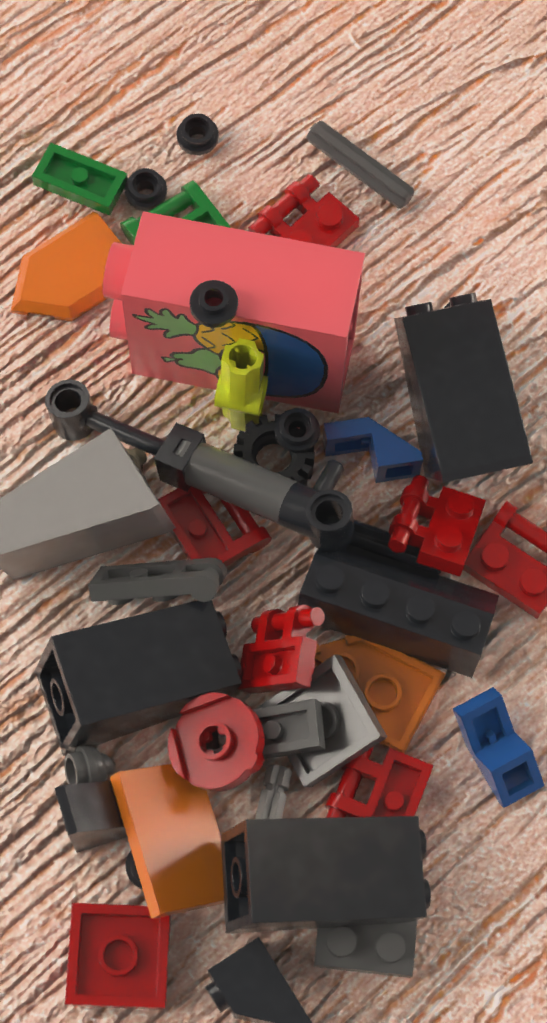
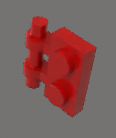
(322, 222)
(451, 527)
(285, 662)
(396, 788)

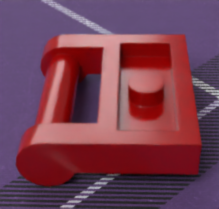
(202, 532)
(507, 567)

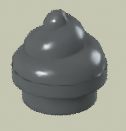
(87, 765)

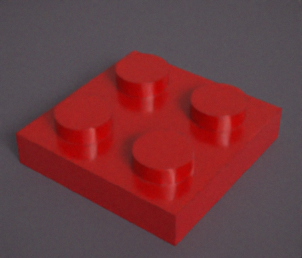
(117, 957)

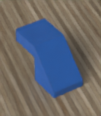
(389, 454)
(495, 747)

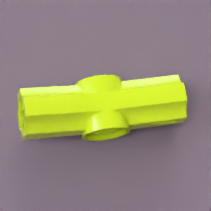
(241, 384)

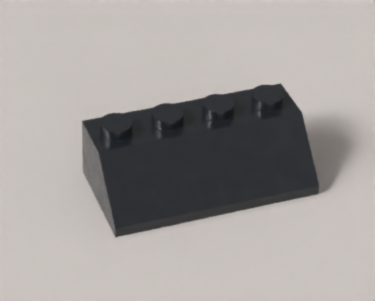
(400, 607)

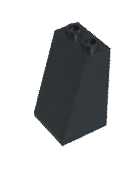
(461, 390)
(134, 672)
(323, 873)

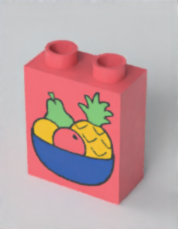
(291, 301)

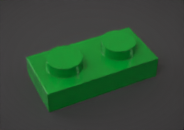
(79, 179)

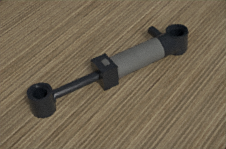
(188, 462)

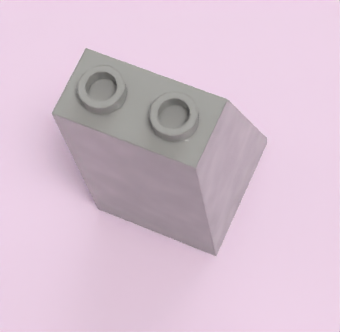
(78, 510)

